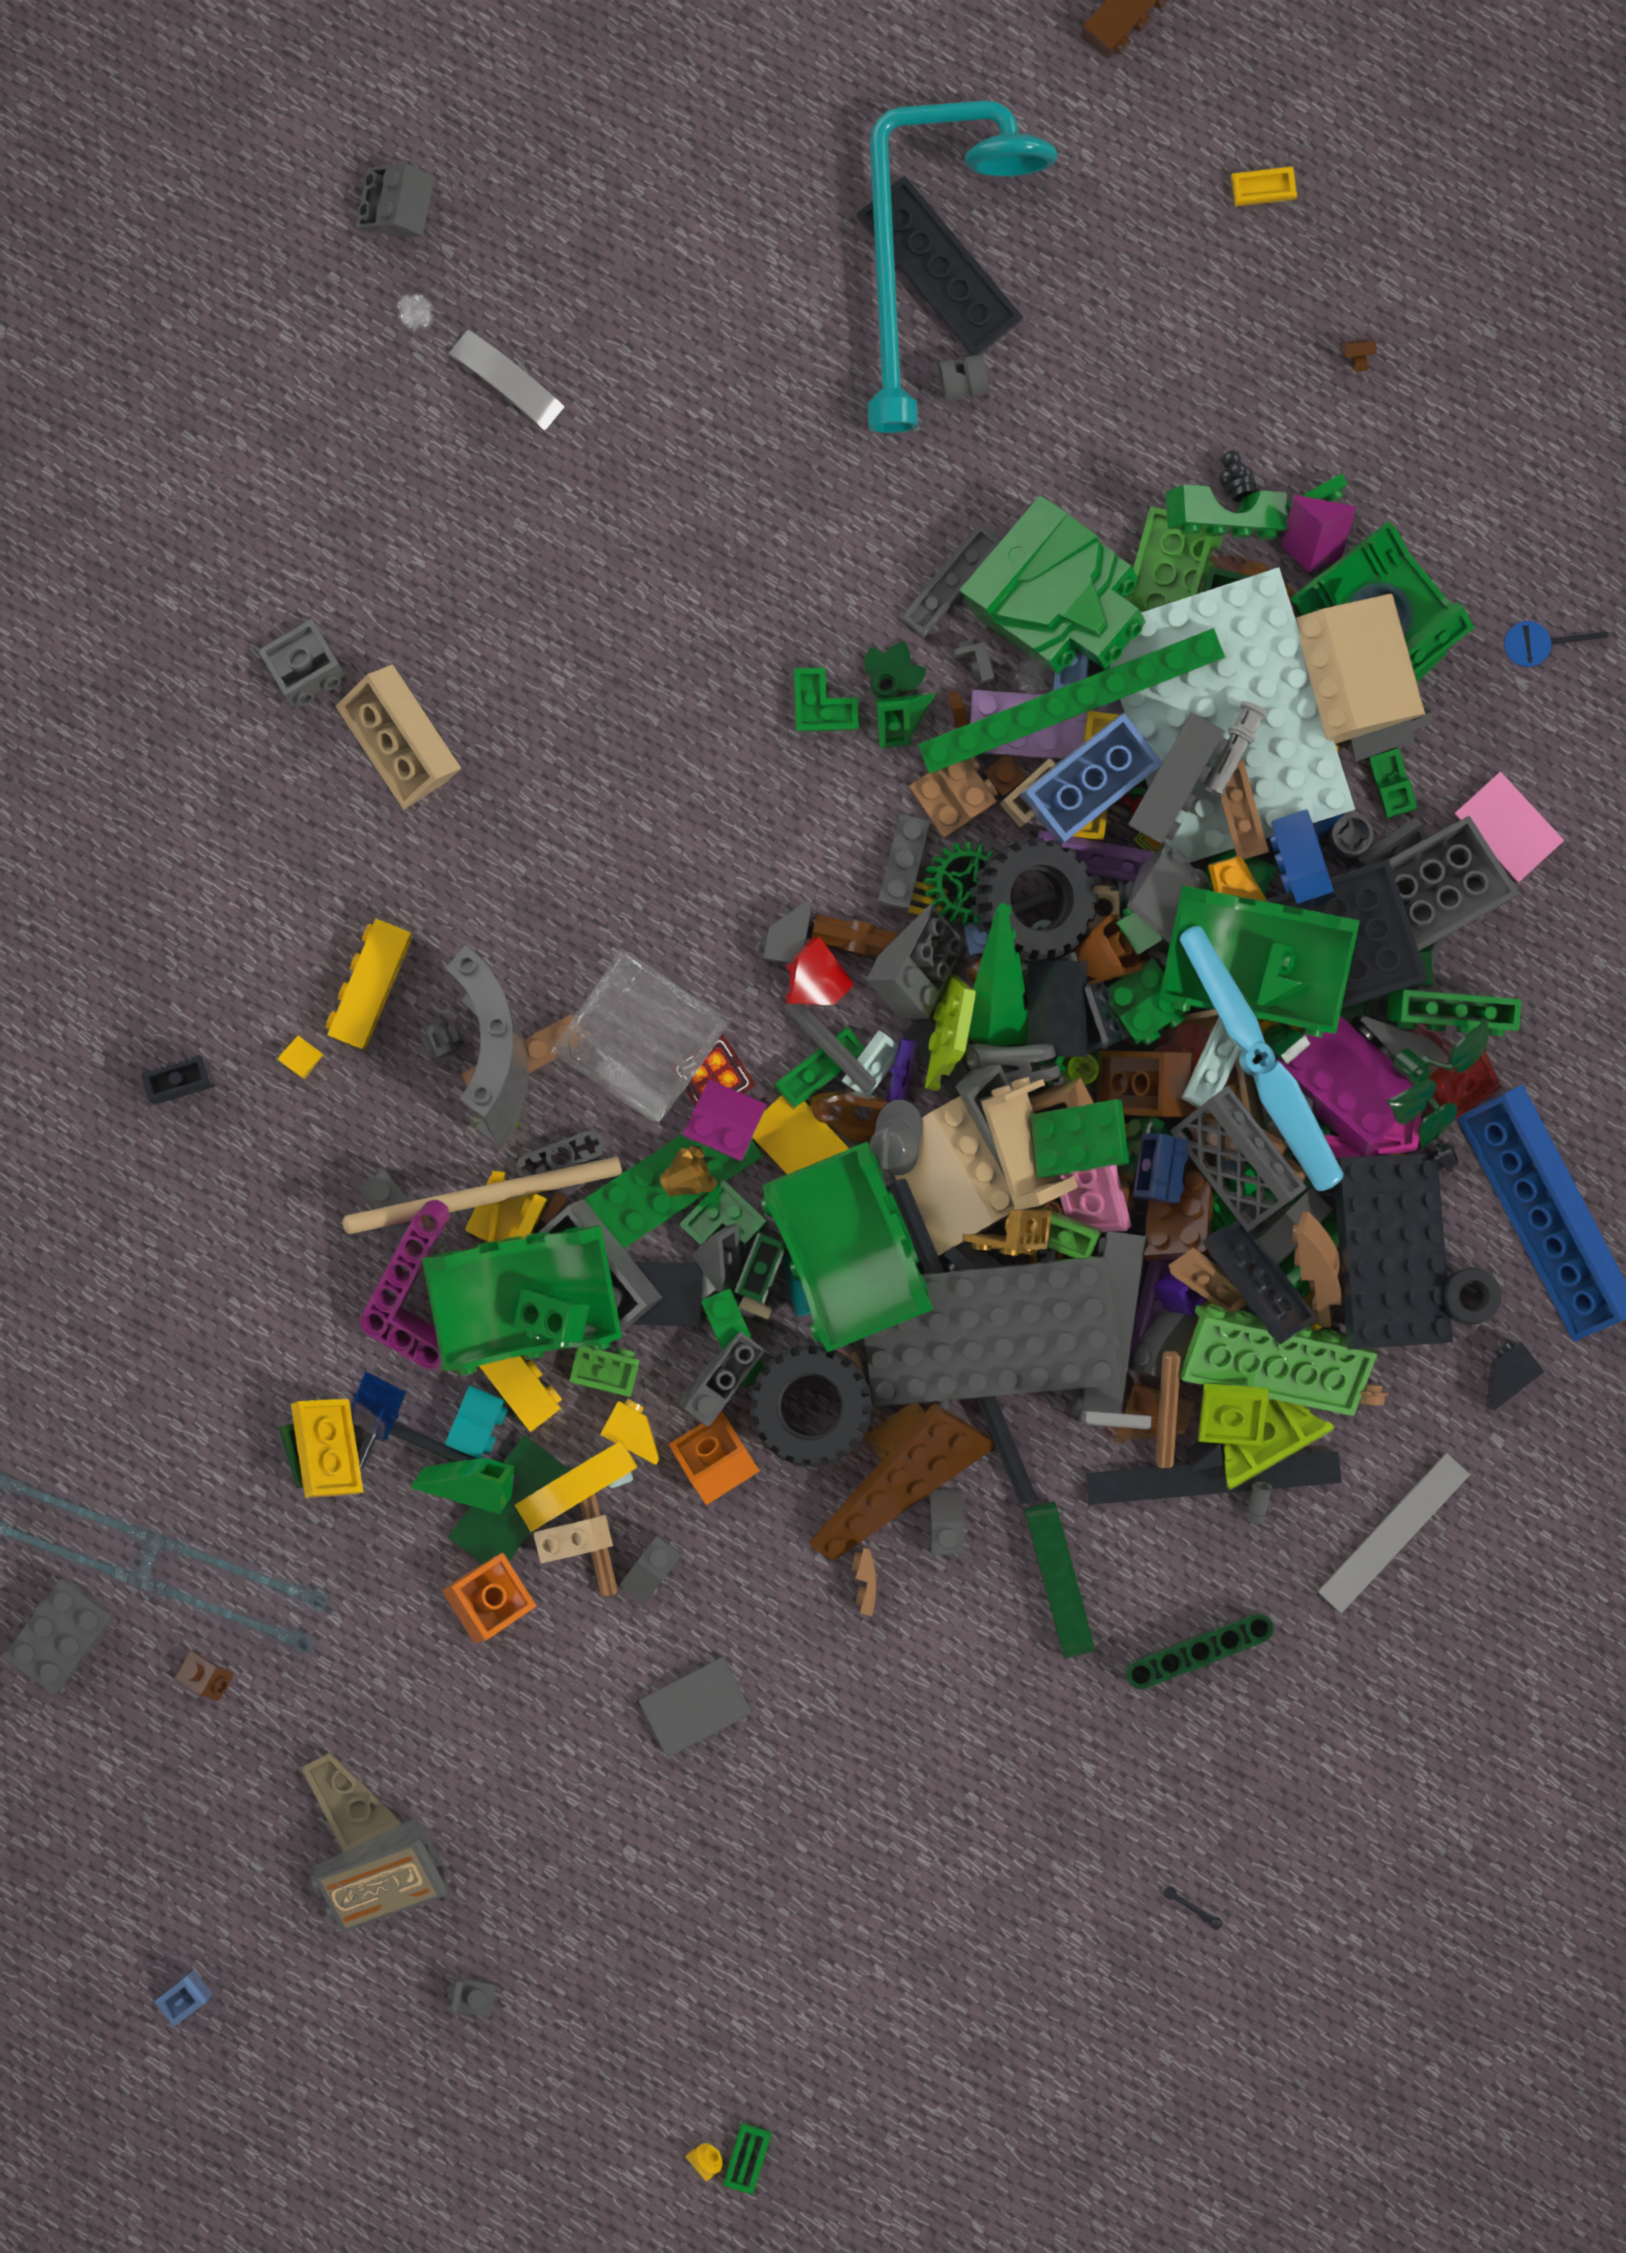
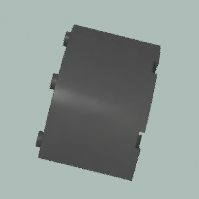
(502, 1065)

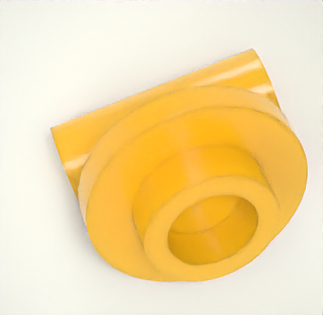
(705, 2160)

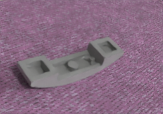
(507, 379)

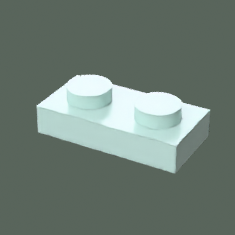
(876, 1059)

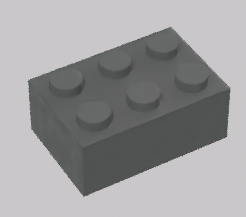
(60, 1635)

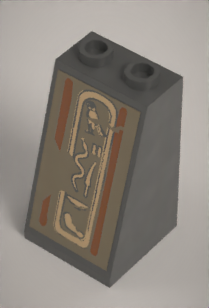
(381, 1876)

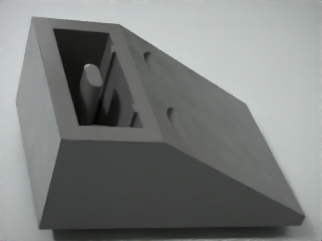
(917, 965)

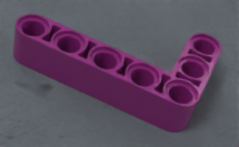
(401, 1283)

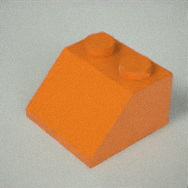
(714, 1458)
(488, 1598)

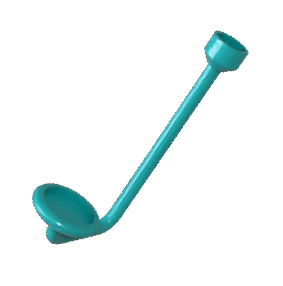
(1001, 156)

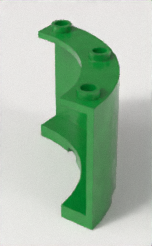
(1243, 938)
(847, 1247)
(479, 1291)

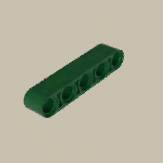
(1059, 1580)
(1215, 1650)

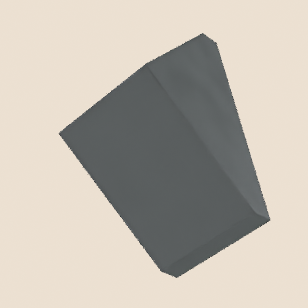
(721, 1258)

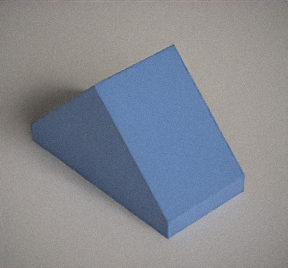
(184, 1998)

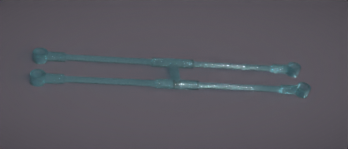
(155, 1542)

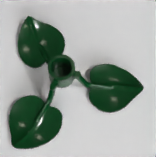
(1413, 1101)

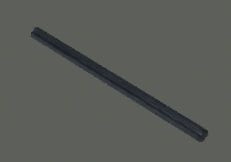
(989, 1405)

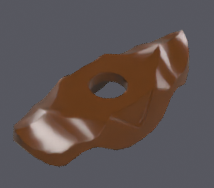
(838, 1111)

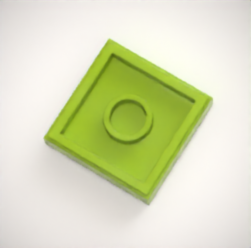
(1233, 1414)

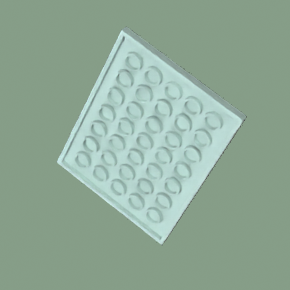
(1263, 664)

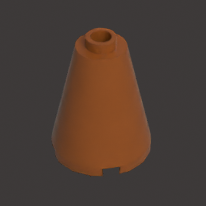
(1107, 952)

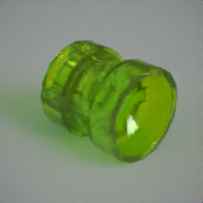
(1088, 1072)

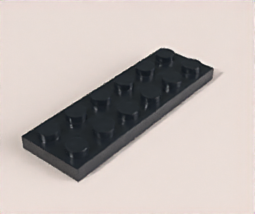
(945, 271)

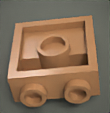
(954, 796)

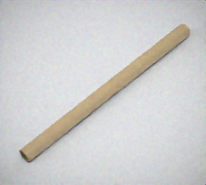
(486, 1194)

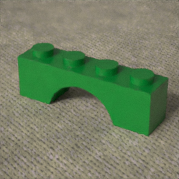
(1196, 510)

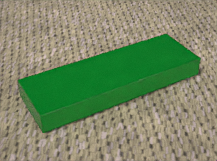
(815, 1071)

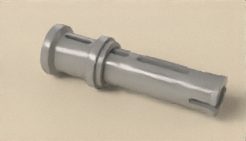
(1240, 735)

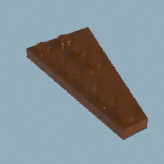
(919, 1464)

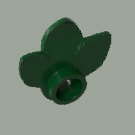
(894, 667)

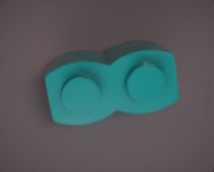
(476, 1422)

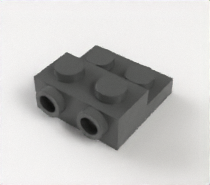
(302, 664)

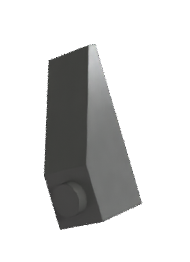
(1167, 1333)

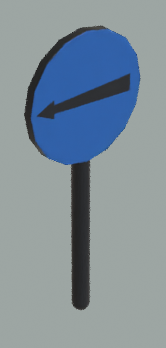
(1530, 643)

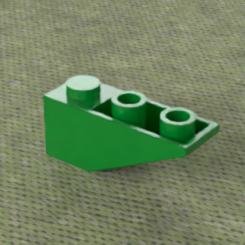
(471, 1482)

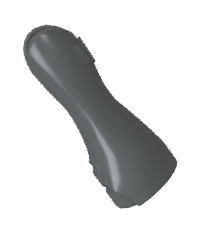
(1022, 1056)

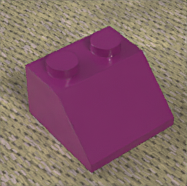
(724, 1120)

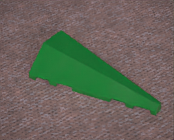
(999, 986)

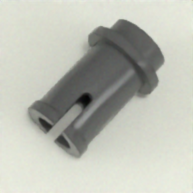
(1257, 1509)

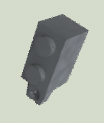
(1387, 738)

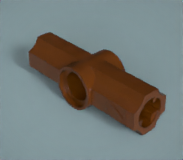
(853, 936)

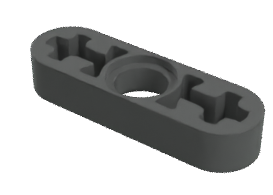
(579, 1138)

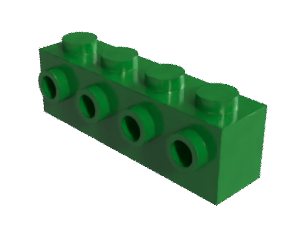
(1457, 1010)

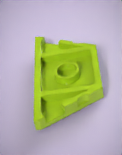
(951, 1030)
(1286, 1431)

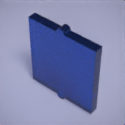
(376, 1405)

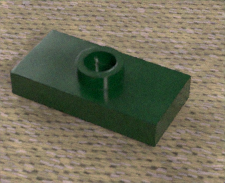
(1285, 1041)

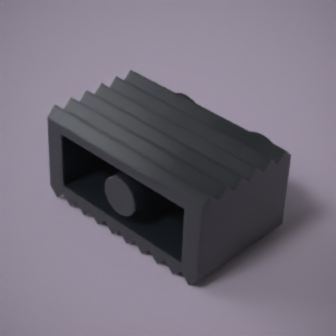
(177, 1080)

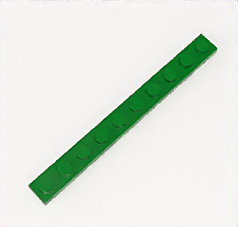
(1071, 700)

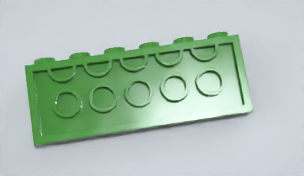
(1170, 563)
(1305, 1370)

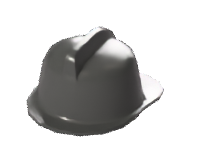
(897, 1137)

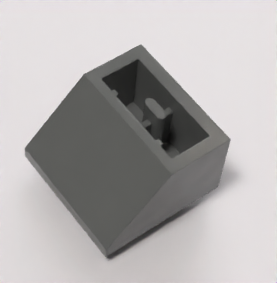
(395, 200)

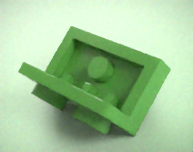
(605, 1370)

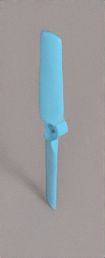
(1275, 1085)

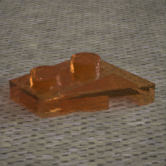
(1145, 1401)

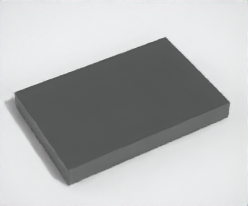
(695, 1706)

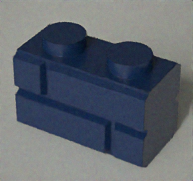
(1160, 1168)

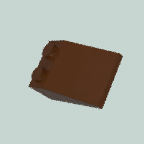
(1145, 1081)

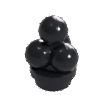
(1237, 477)

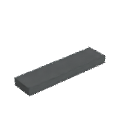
(945, 585)

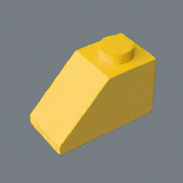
(633, 1429)

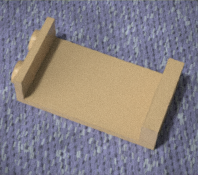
(1011, 1129)

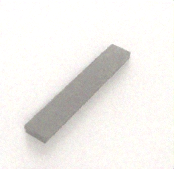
(1393, 1533)

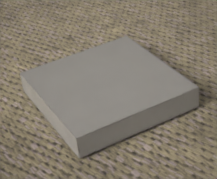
(1116, 1419)

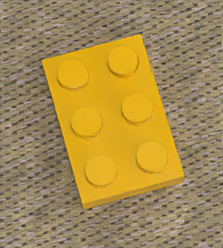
(327, 1448)

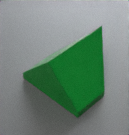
(899, 718)

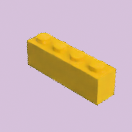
(369, 985)
(523, 1390)

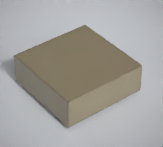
(755, 1307)

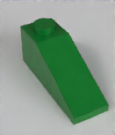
(727, 1323)

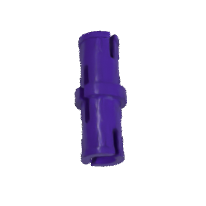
(902, 1069)

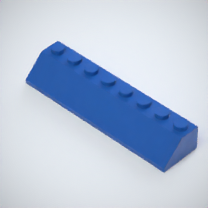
(1547, 1212)

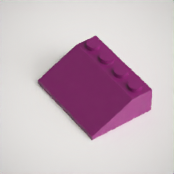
(1349, 1085)

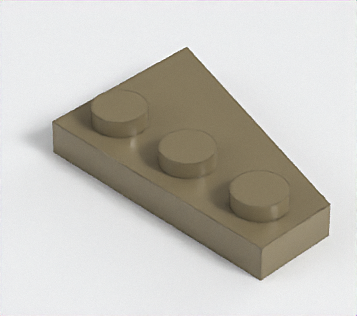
(347, 1803)

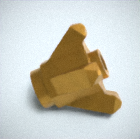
(688, 1174)

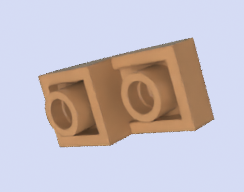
(865, 1571)

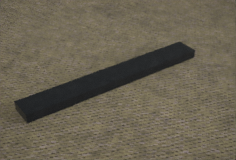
(1182, 1481)

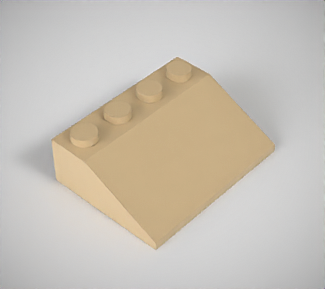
(1359, 667)
(956, 1178)

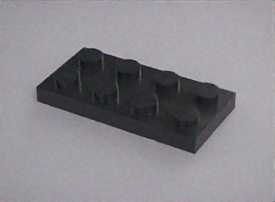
(1260, 1281)

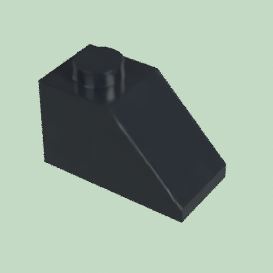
(1510, 1373)

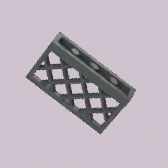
(1252, 1146)

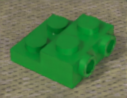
(1138, 1004)

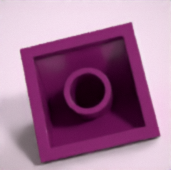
(1317, 531)

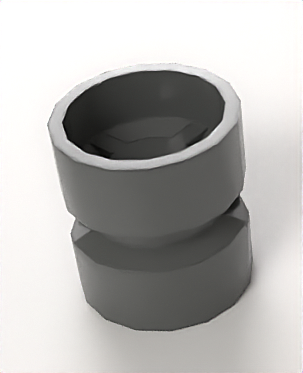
(963, 378)
(1350, 837)

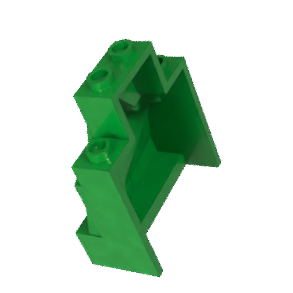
(1056, 591)

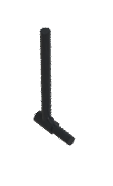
(419, 1440)

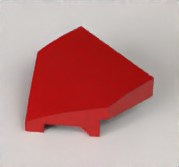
(816, 976)

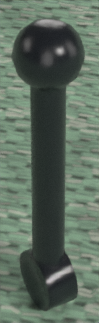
(1171, 1893)

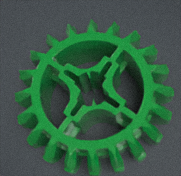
(956, 909)

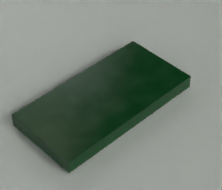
(489, 1533)

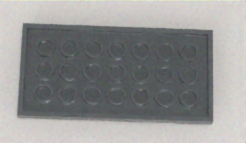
(1001, 1335)

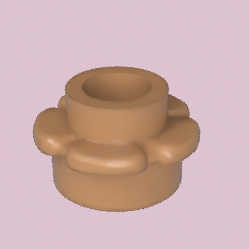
(1373, 1395)

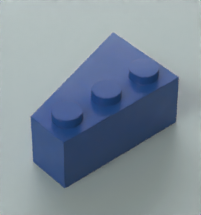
(1300, 857)

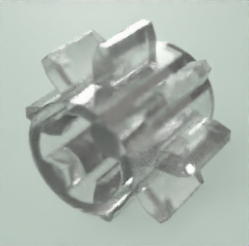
(415, 312)

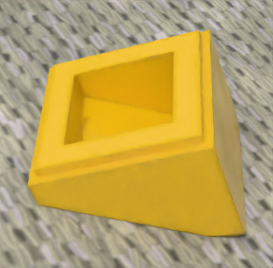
(300, 1057)

